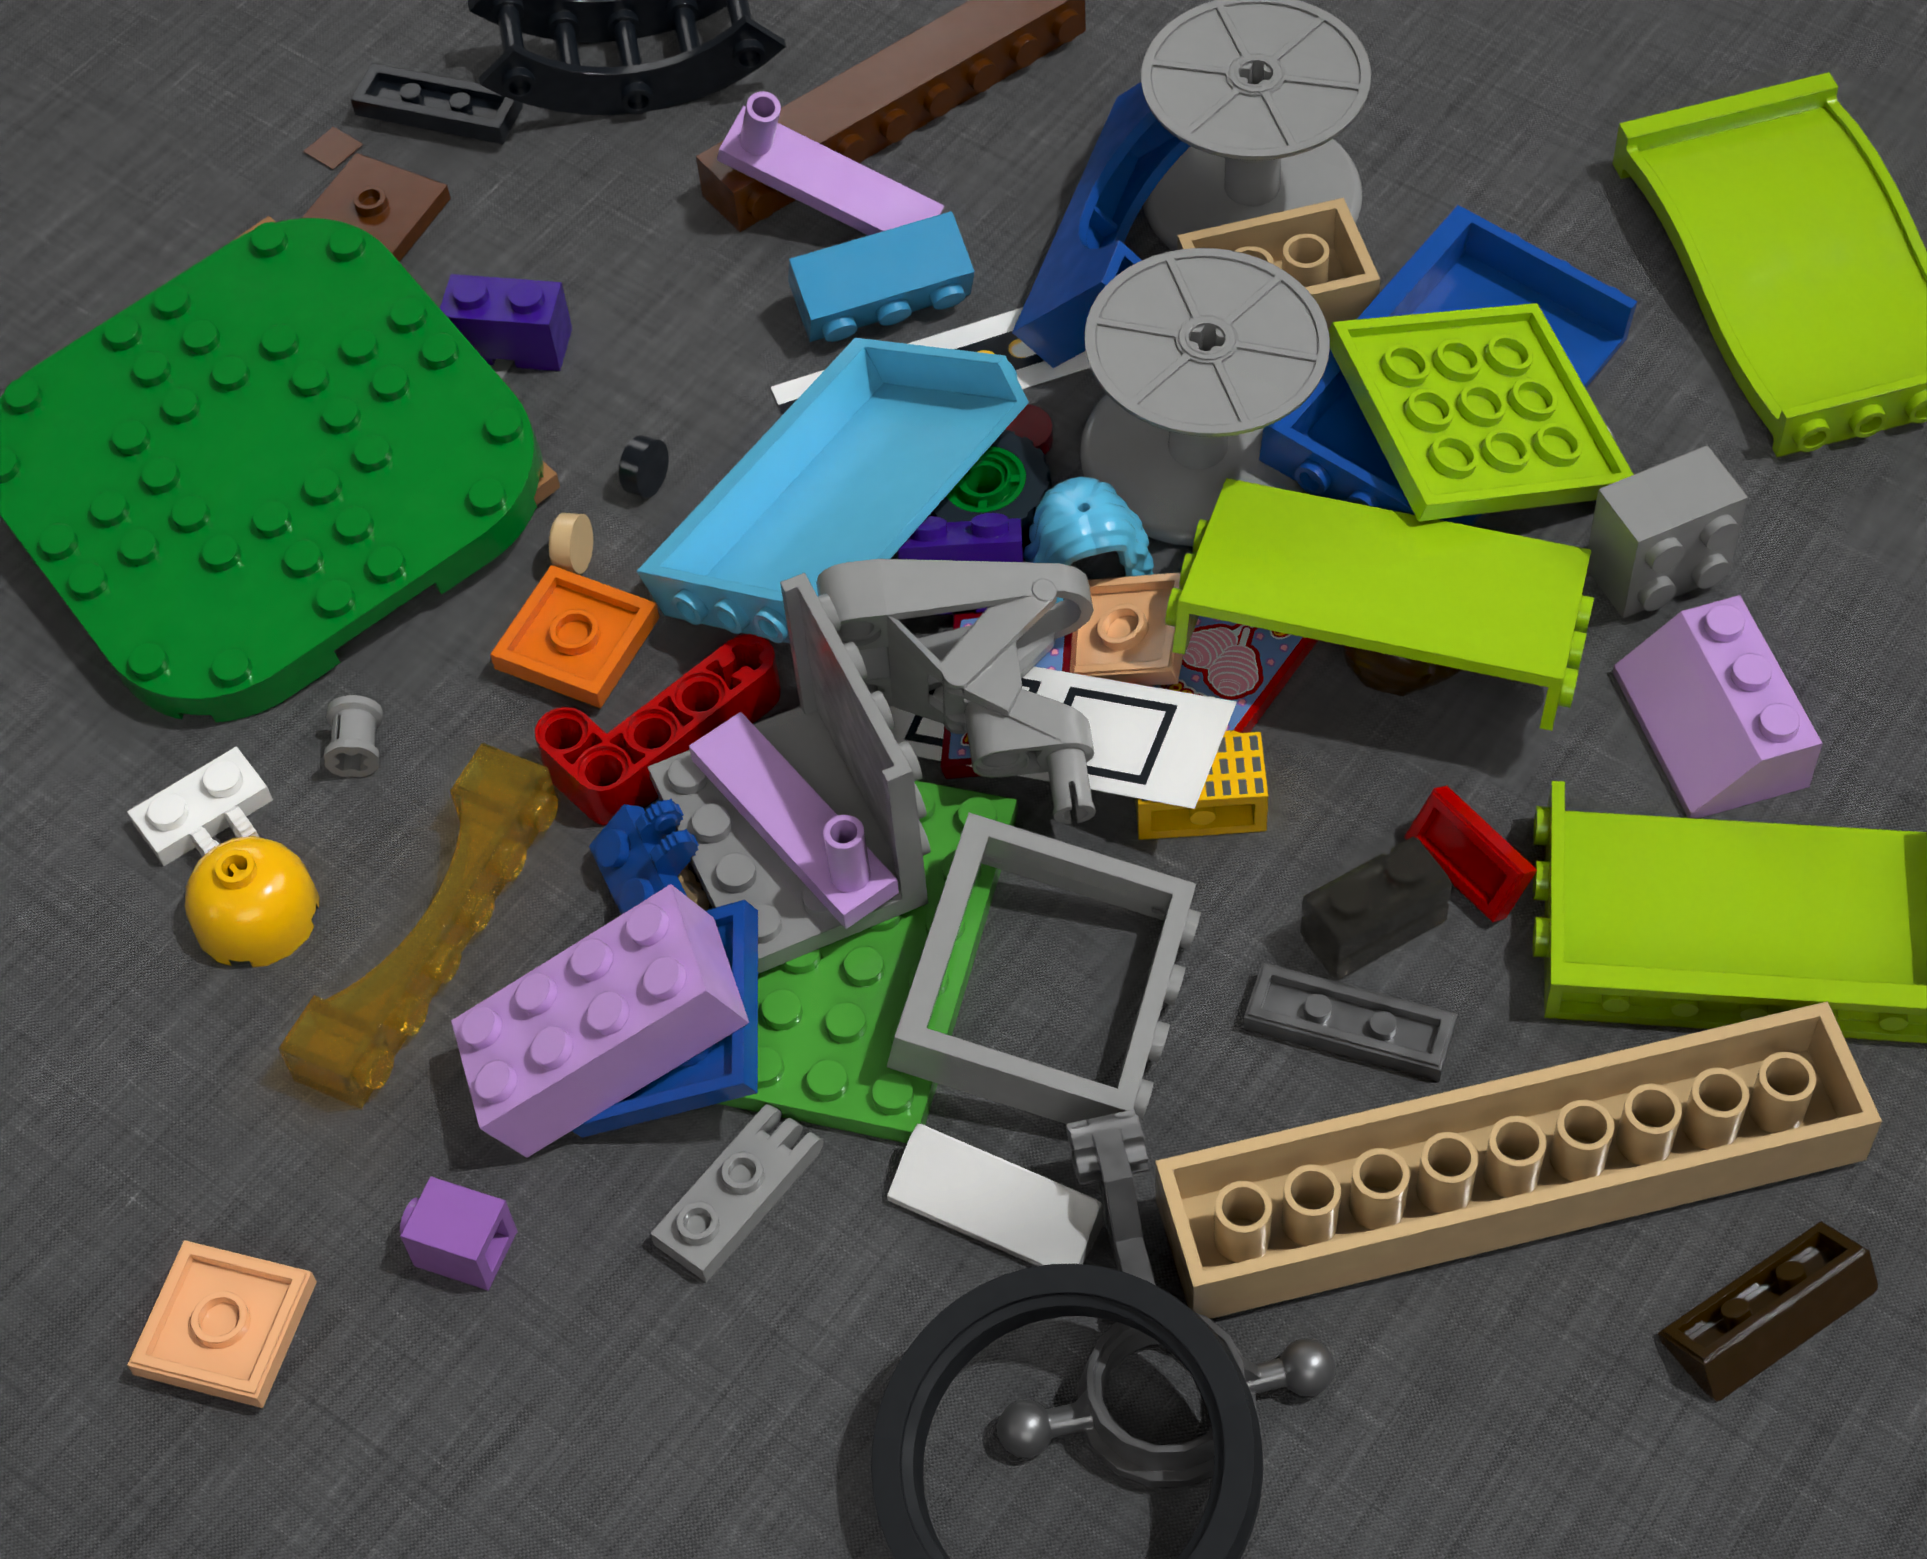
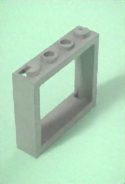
(1012, 1078)

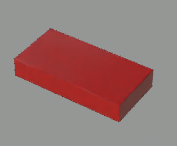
(1472, 853)

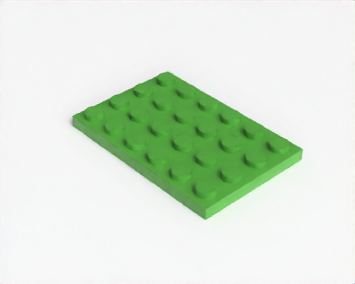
(837, 1009)

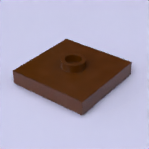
(382, 201)

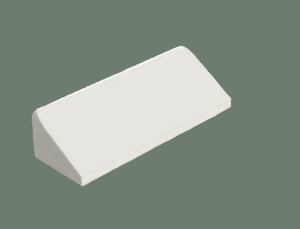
(995, 1200)

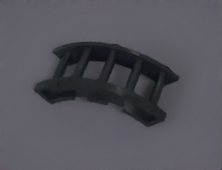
(632, 85)

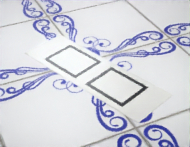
(1143, 737)

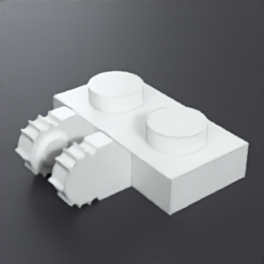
(202, 807)

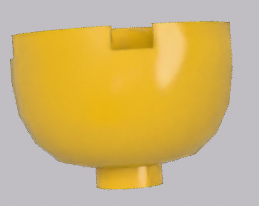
(250, 901)

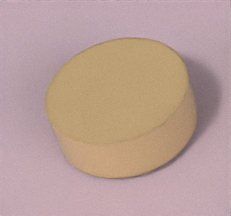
(571, 542)

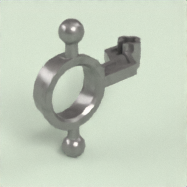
(1109, 1153)

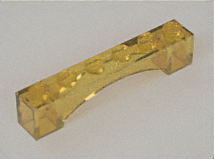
(351, 1039)

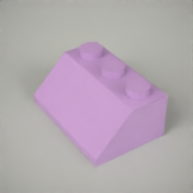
(1719, 710)

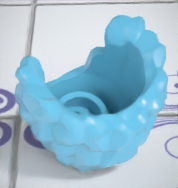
(1084, 521)

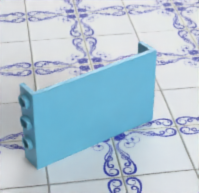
(834, 480)

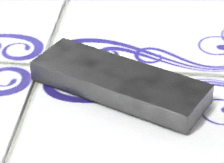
(1350, 1021)

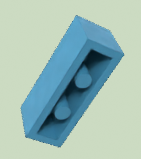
(881, 277)

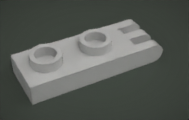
(735, 1193)

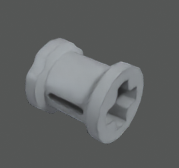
(353, 736)

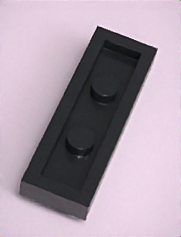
(435, 103)

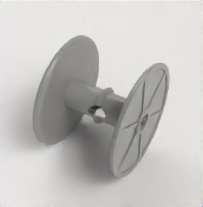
(1259, 104)
(1192, 370)

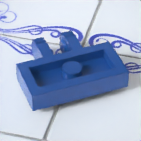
(642, 852)

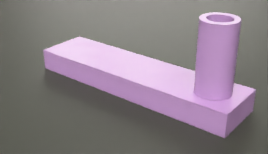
(817, 173)
(804, 831)

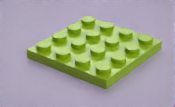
(1477, 410)

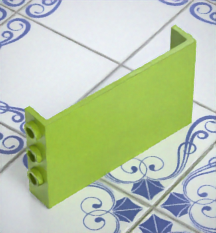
(1389, 586)
(1730, 921)

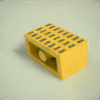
(1229, 803)

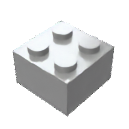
(1665, 531)

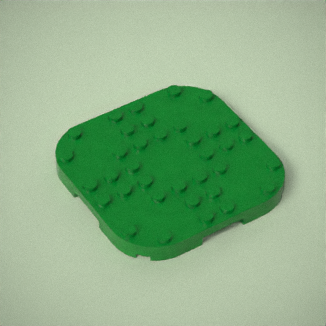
(262, 466)

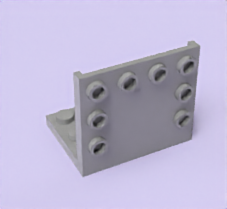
(852, 761)

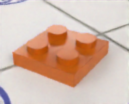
(575, 636)

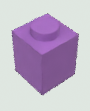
(457, 1232)

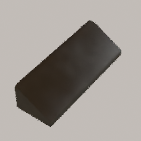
(1771, 1310)

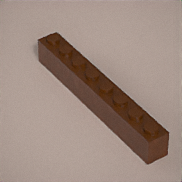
(902, 90)

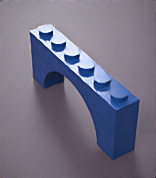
(1090, 241)

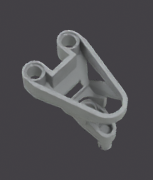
(976, 664)

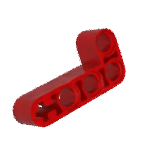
(729, 681)

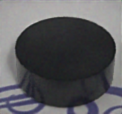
(643, 466)

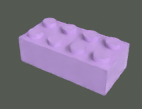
(598, 1022)

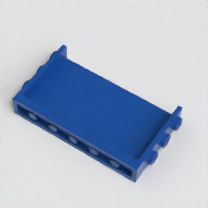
(1459, 267)

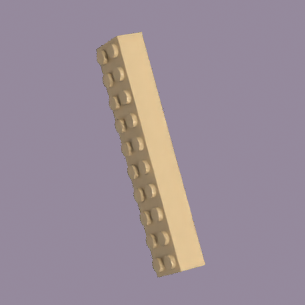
(1513, 1160)

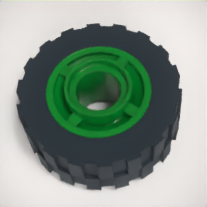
(1004, 481)

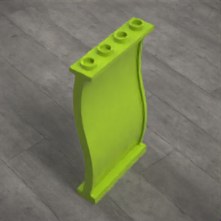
(1793, 256)

